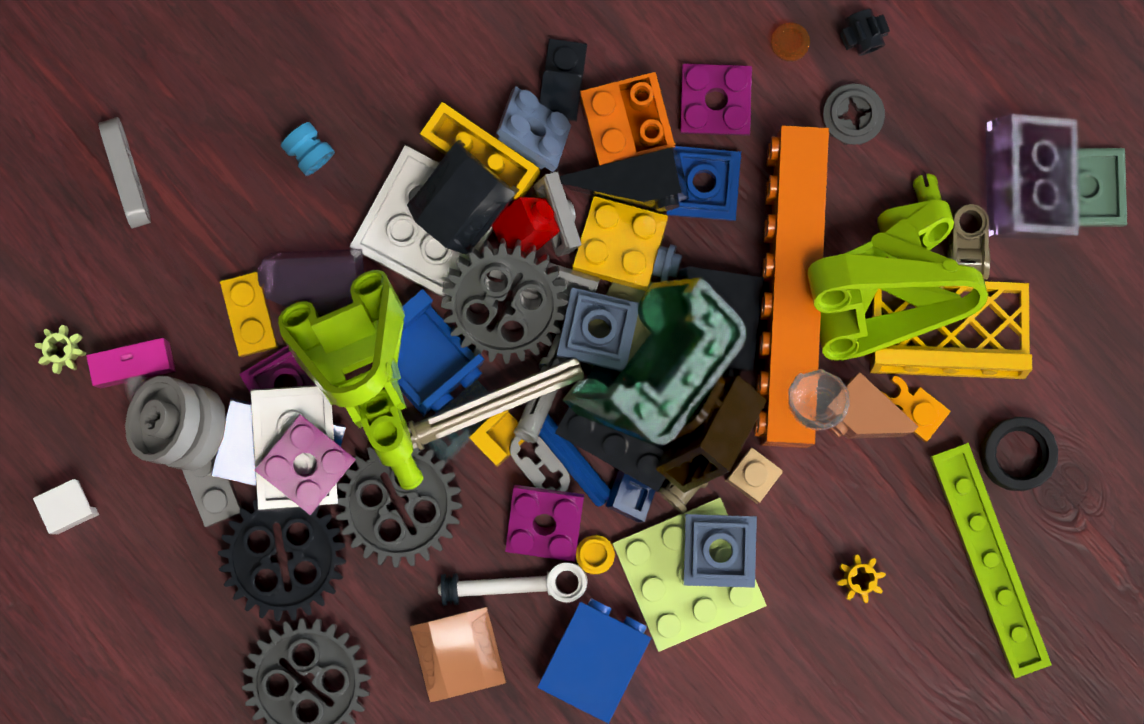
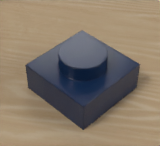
(630, 497)

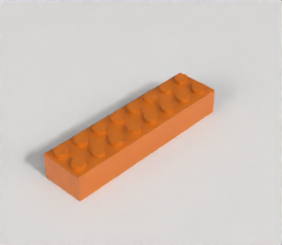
(795, 242)

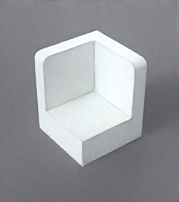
(64, 507)

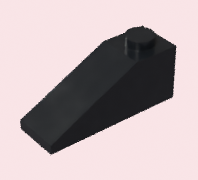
(643, 180)

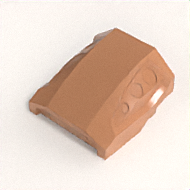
(458, 654)

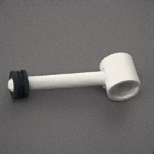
(452, 588)

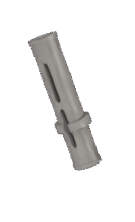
(537, 409)

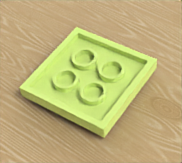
(656, 575)

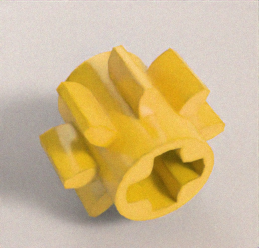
(868, 585)

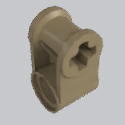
(971, 246)

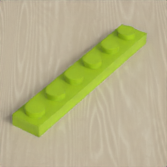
(990, 561)

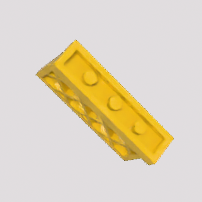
(959, 360)

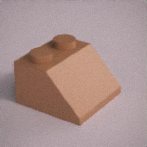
(871, 413)

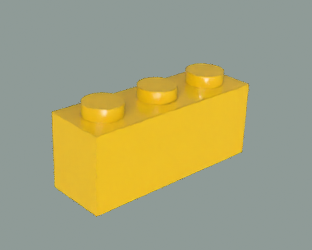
(449, 126)

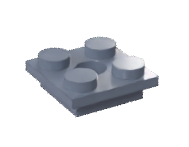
(533, 129)
(576, 339)
(698, 564)

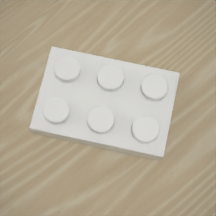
(271, 416)

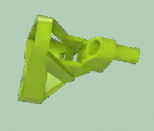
(848, 282)
(351, 339)

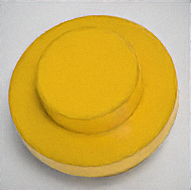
(595, 554)

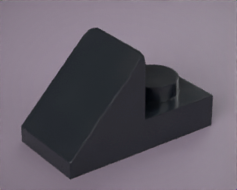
(563, 77)

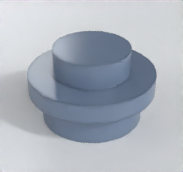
(667, 262)

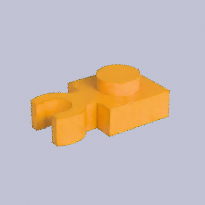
(920, 408)

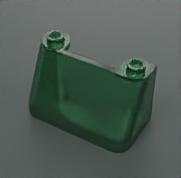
(674, 368)

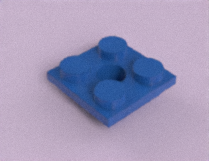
(722, 200)

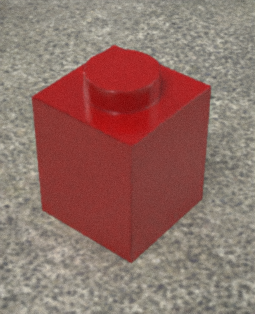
(528, 221)

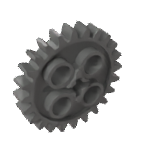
(473, 286)
(367, 521)
(329, 654)

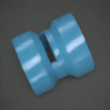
(309, 151)

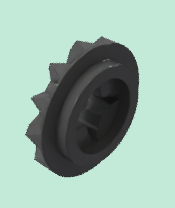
(864, 100)

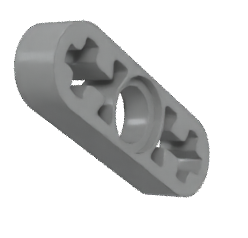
(124, 172)

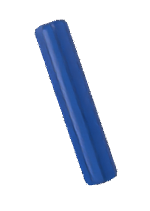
(575, 463)

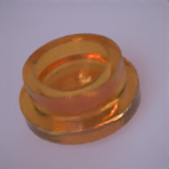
(790, 42)

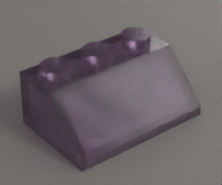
(1032, 177)

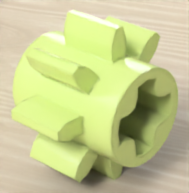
(49, 348)

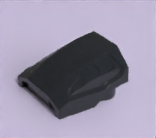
(460, 200)

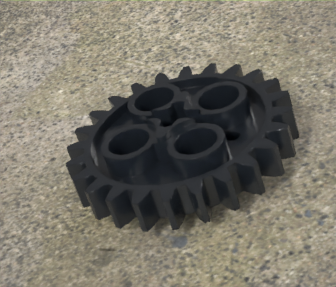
(246, 564)

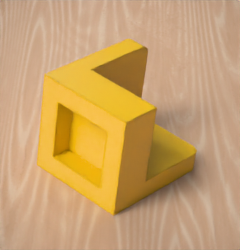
(495, 437)

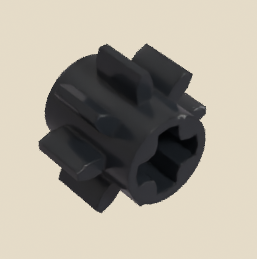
(864, 32)

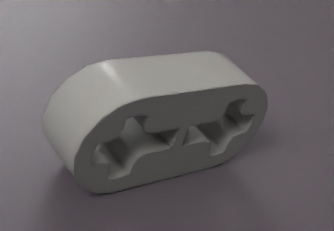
(546, 457)

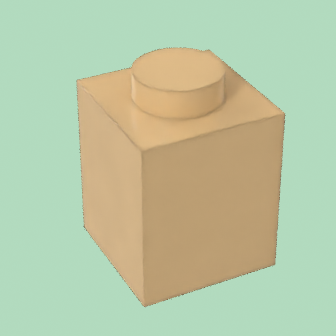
(754, 475)

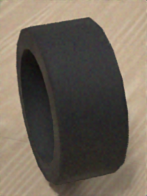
(1041, 434)

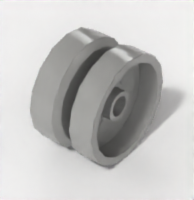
(175, 423)

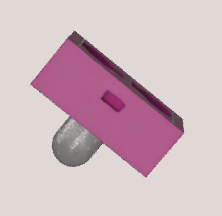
(131, 365)

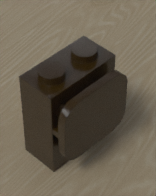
(712, 435)

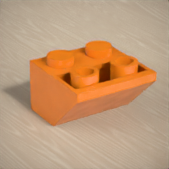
(626, 119)

